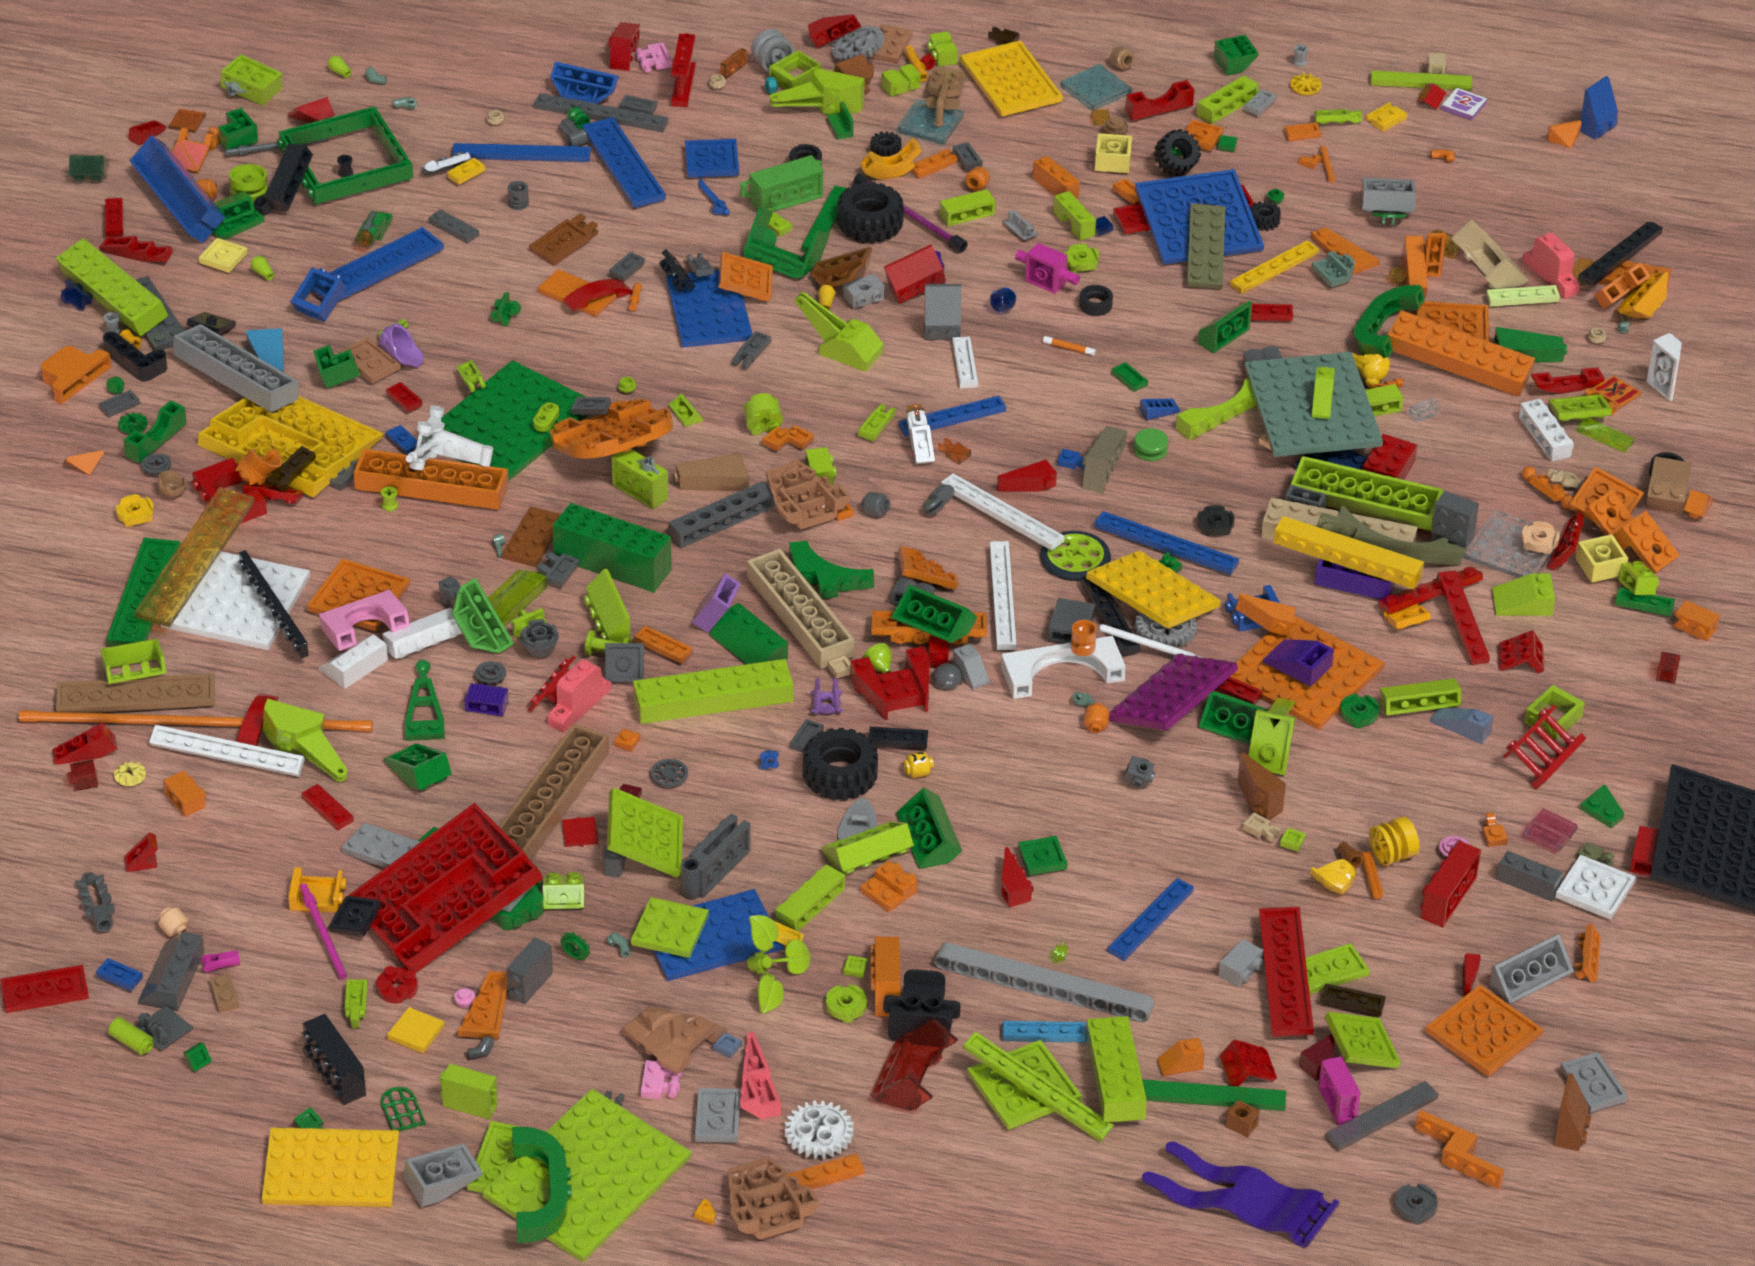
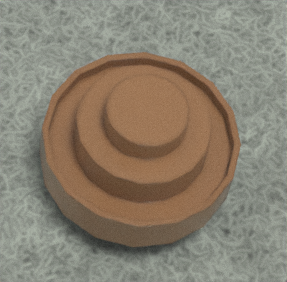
(1115, 126)

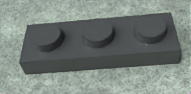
(453, 226)

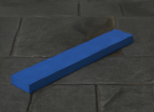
(960, 414)
(1151, 919)

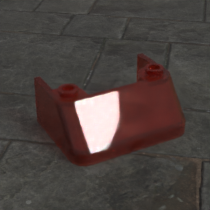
(907, 1063)

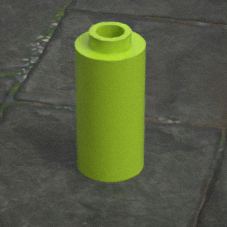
(131, 1036)

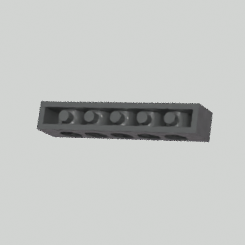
(721, 514)

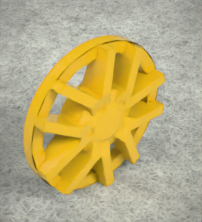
(1303, 83)

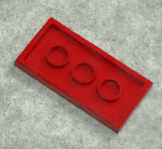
(44, 988)

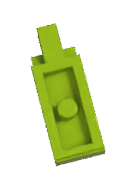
(1337, 116)
(356, 1000)

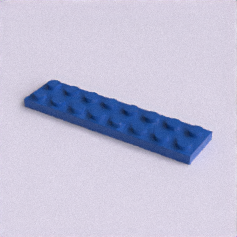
(624, 162)
(382, 262)

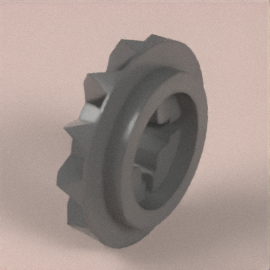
(149, 462)
(489, 668)

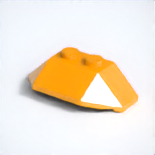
(1645, 297)

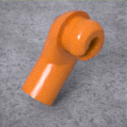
(1442, 153)

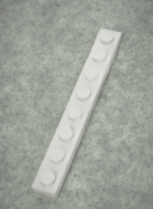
(1004, 512)
(1002, 595)
(227, 750)

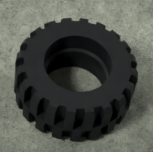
(870, 212)
(844, 747)

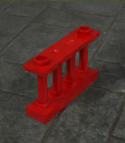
(683, 70)
(1561, 753)

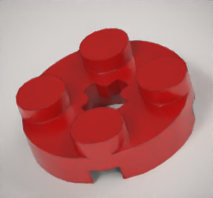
(391, 976)

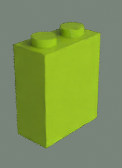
(469, 1091)

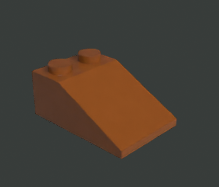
(1261, 788)
(1572, 1117)

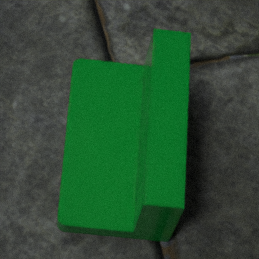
(841, 123)

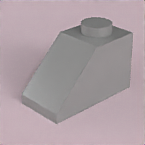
(971, 666)

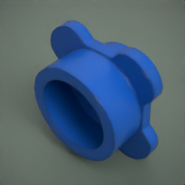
(769, 754)

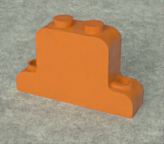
(72, 370)

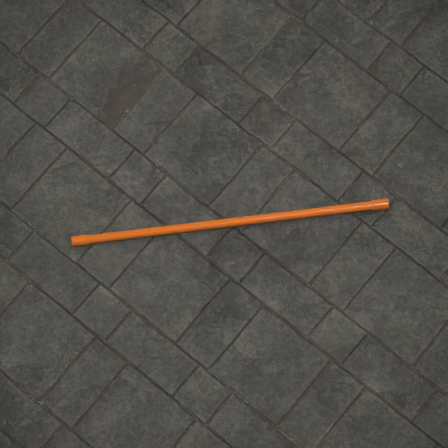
(35, 716)

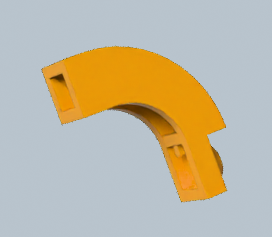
(892, 166)

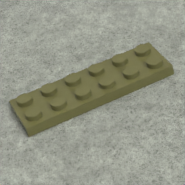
(1206, 246)

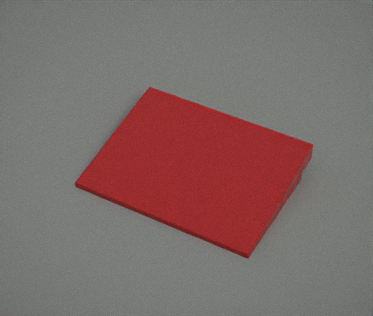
(447, 887)

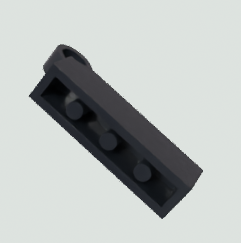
(285, 180)

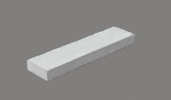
(965, 362)

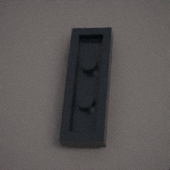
(899, 737)

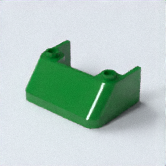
(762, 248)

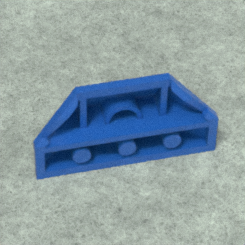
(582, 83)

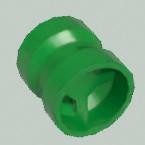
(578, 117)

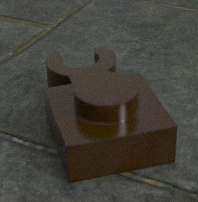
(1003, 37)

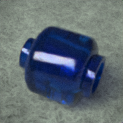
(1003, 299)

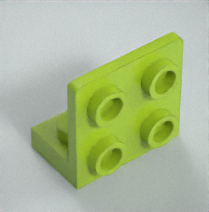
(563, 891)

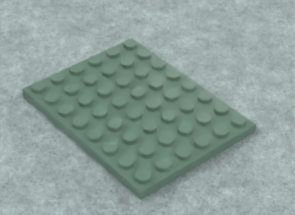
(1285, 403)

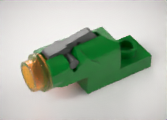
(373, 228)

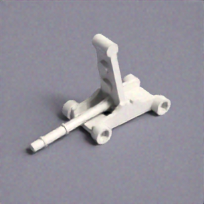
(435, 441)

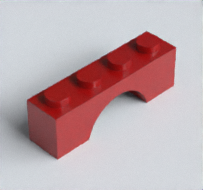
(1178, 96)

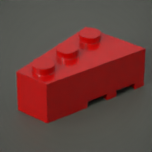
(623, 43)

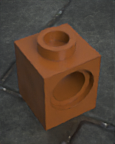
(1242, 1118)

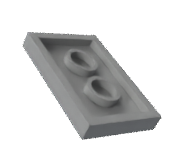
(1595, 1081)
(717, 1115)

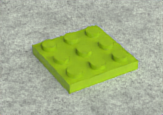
(670, 927)
(1362, 1040)

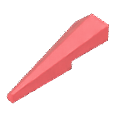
(757, 1088)

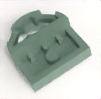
(1335, 268)

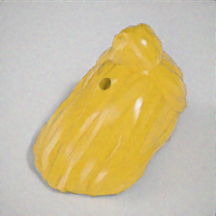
(1372, 367)

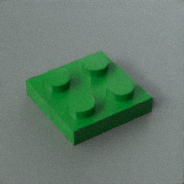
(1042, 855)

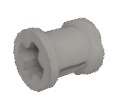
(1300, 55)
(112, 324)

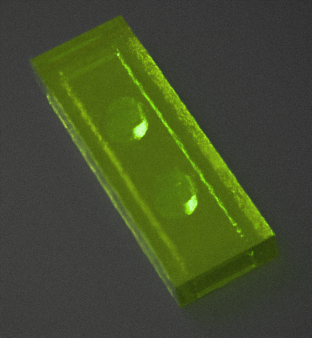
(1605, 435)

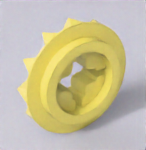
(126, 779)

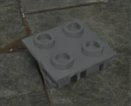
(163, 1026)

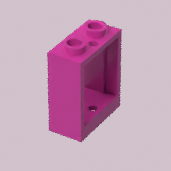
(1339, 1090)

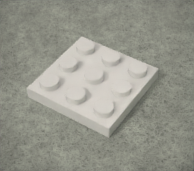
(1595, 887)

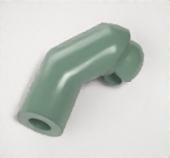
(373, 77)
(1082, 699)

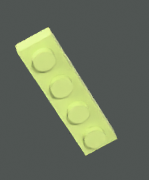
(1523, 295)

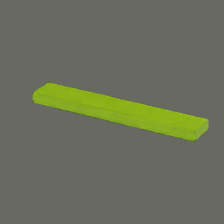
(1419, 80)

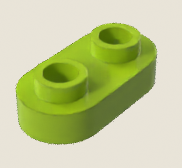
(546, 417)

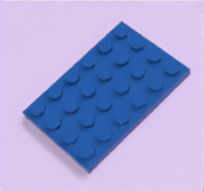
(708, 312)
(723, 939)

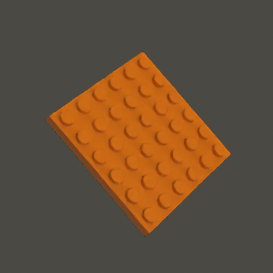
(1315, 704)

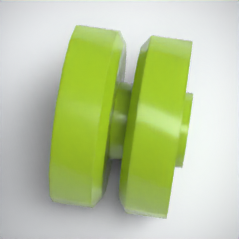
(248, 178)

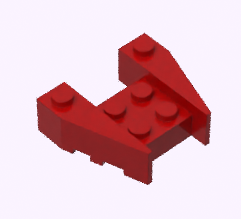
(894, 689)

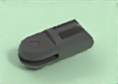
(938, 499)

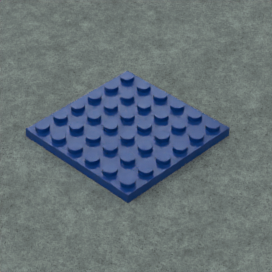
(1168, 212)

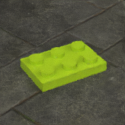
(1580, 407)

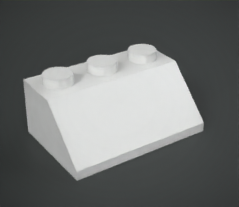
(1664, 365)
(356, 661)

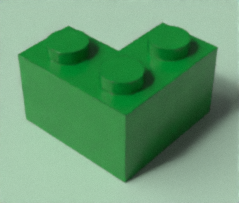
(238, 130)
(336, 368)

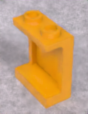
(325, 889)

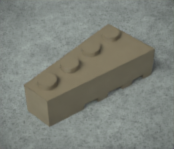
(1103, 458)

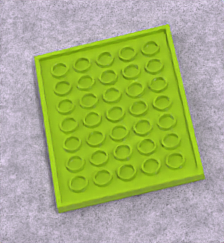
(613, 1168)

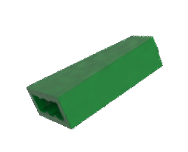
(1539, 346)

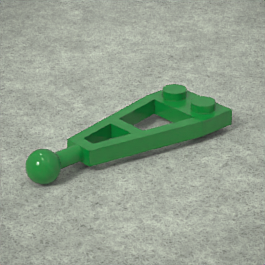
(426, 728)

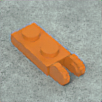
(934, 163)

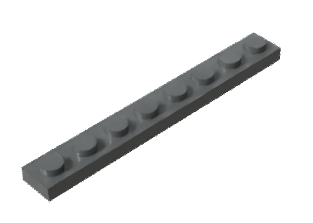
(600, 112)

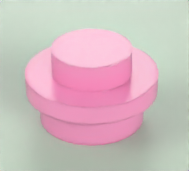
(464, 997)

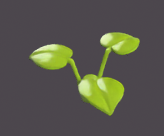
(798, 959)

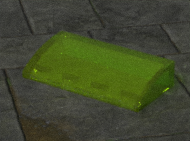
(517, 594)

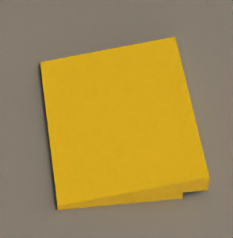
(286, 430)

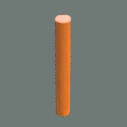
(1329, 171)

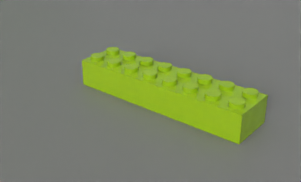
(112, 286)
(1369, 492)
(713, 691)

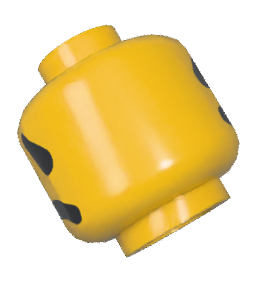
(918, 764)

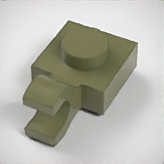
(1596, 853)

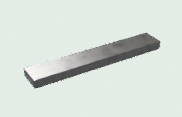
(1381, 1115)

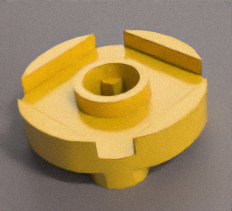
(142, 514)

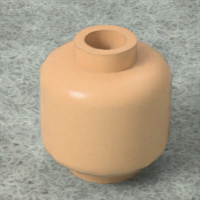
(173, 921)

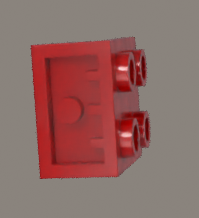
(1522, 649)

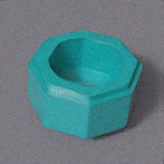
(771, 85)

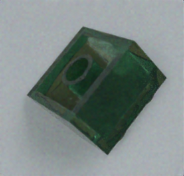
(88, 167)

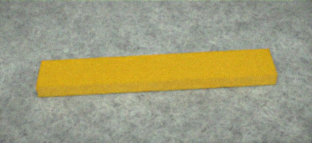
(1274, 267)

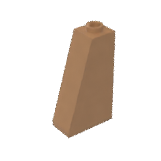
(715, 474)

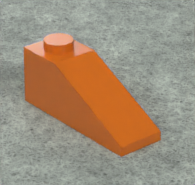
(1434, 253)
(1268, 614)

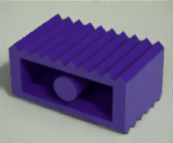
(486, 699)

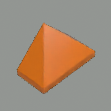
(1564, 133)
(85, 462)

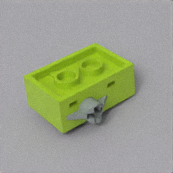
(251, 80)
(640, 478)

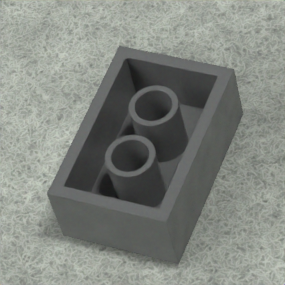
(1454, 519)

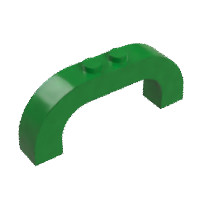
(1394, 300)
(541, 1145)

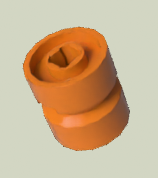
(1083, 638)

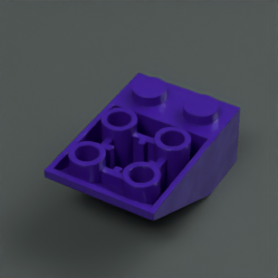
(1301, 659)

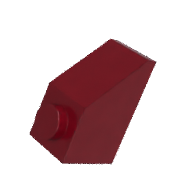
(1314, 1055)

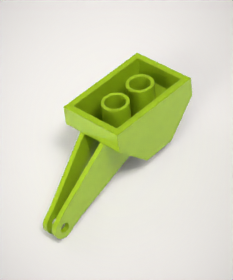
(825, 92)
(845, 342)
(301, 732)

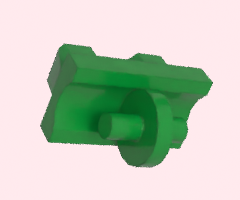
(505, 309)

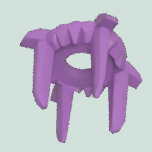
(834, 706)

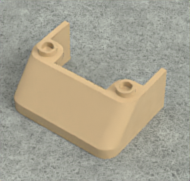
(1489, 257)

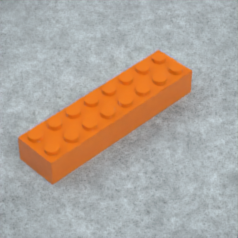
(1461, 353)
(438, 481)

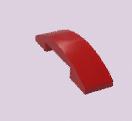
(579, 298)
(1566, 384)
(253, 720)

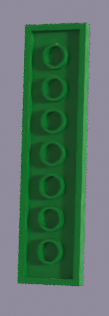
(149, 564)

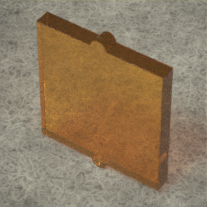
(187, 119)

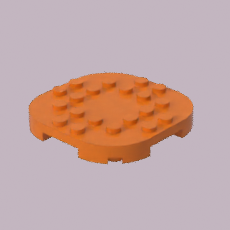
(622, 428)

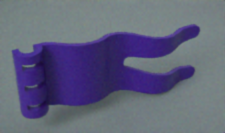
(1253, 1199)

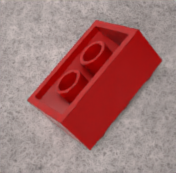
(912, 272)

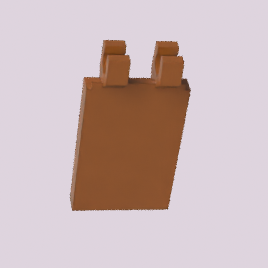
(564, 239)

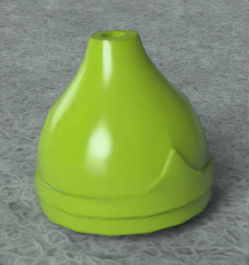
(880, 657)

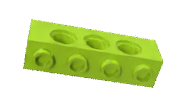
(1227, 99)

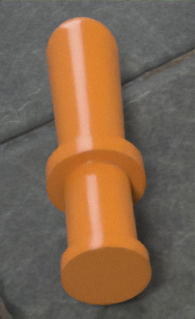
(634, 298)

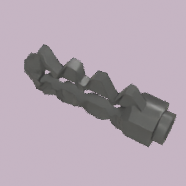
(100, 914)

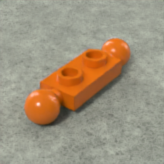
(1547, 486)

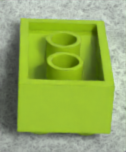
(1525, 596)

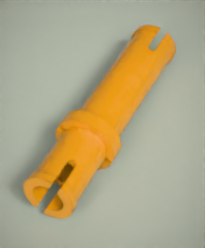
(915, 61)

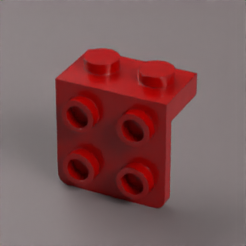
(1246, 1059)

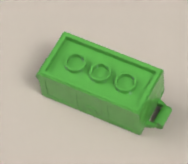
(785, 184)

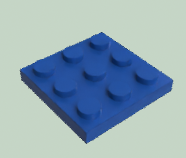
(711, 158)

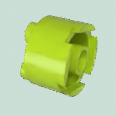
(762, 413)

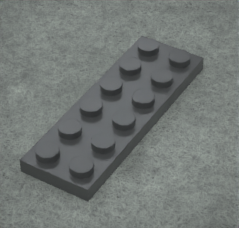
(162, 334)

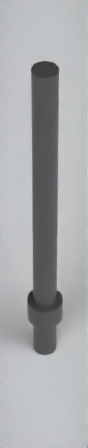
(243, 150)

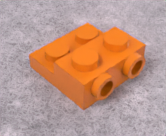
(890, 886)

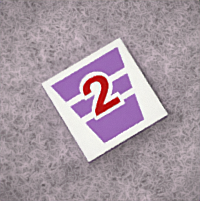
(1464, 104)

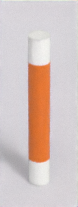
(1071, 346)

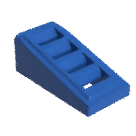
(1155, 407)

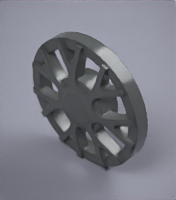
(669, 773)

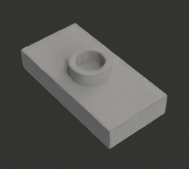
(1260, 102)

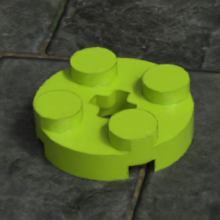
(1089, 258)
(850, 1011)

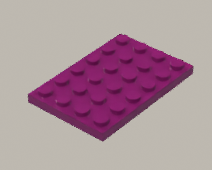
(1172, 691)

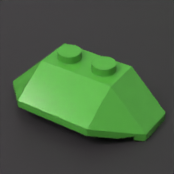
(479, 620)

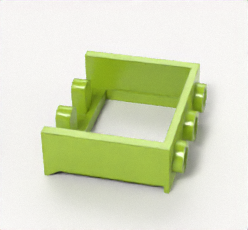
(133, 653)

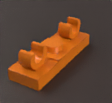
(1590, 953)

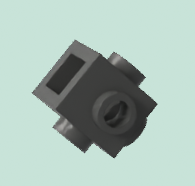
(1139, 772)

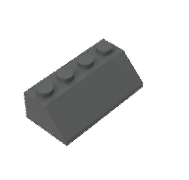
(173, 971)

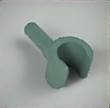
(1623, 326)
(498, 540)

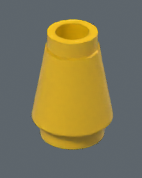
(826, 296)

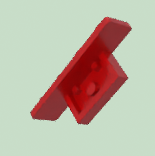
(549, 690)

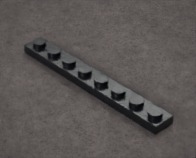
(1620, 253)
(273, 604)

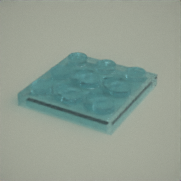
(1096, 87)
(920, 123)

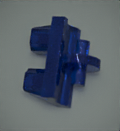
(75, 295)

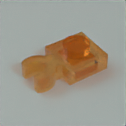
(956, 452)

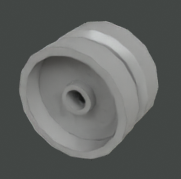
(770, 48)

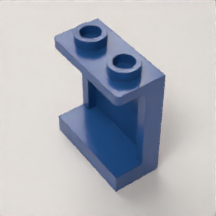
(1240, 620)

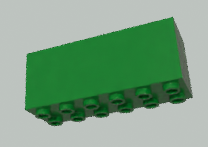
(605, 542)

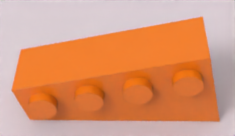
(885, 970)

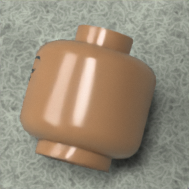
(1122, 58)

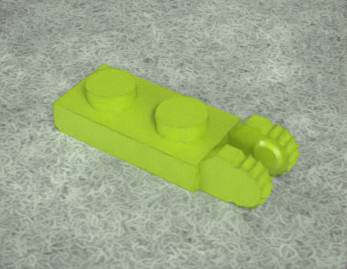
(470, 375)
(876, 422)

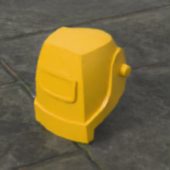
(1335, 876)

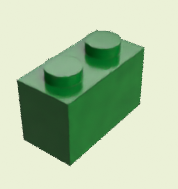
(235, 206)

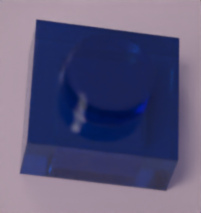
(1103, 226)

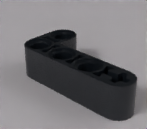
(134, 361)

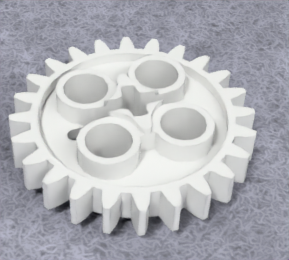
(807, 1122)

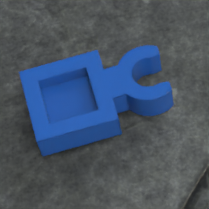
(1070, 459)

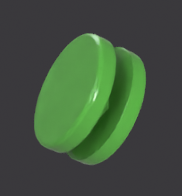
(1151, 444)

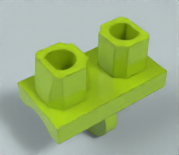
(524, 618)

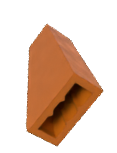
(1414, 262)

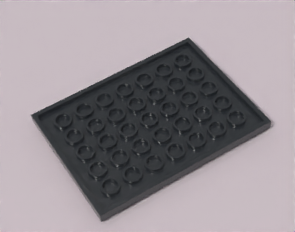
(1707, 838)

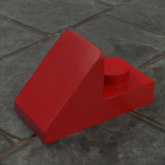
(142, 855)

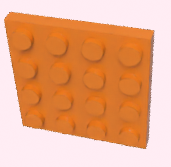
(1467, 318)
(355, 582)
(1484, 1030)

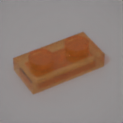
(734, 63)

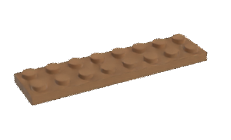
(136, 694)

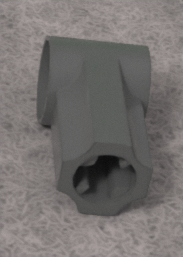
(573, 135)

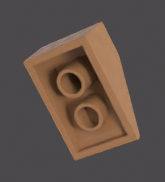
(1668, 484)

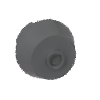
(539, 638)

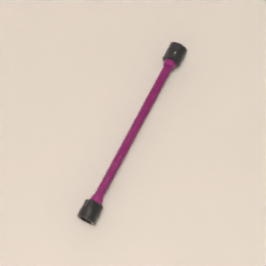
(955, 242)

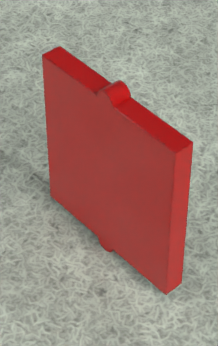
(580, 831)

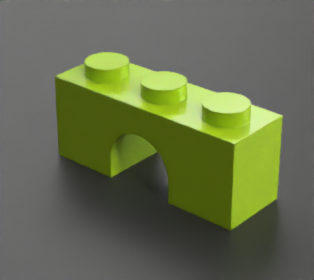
(1082, 221)

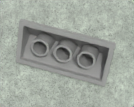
(1531, 970)

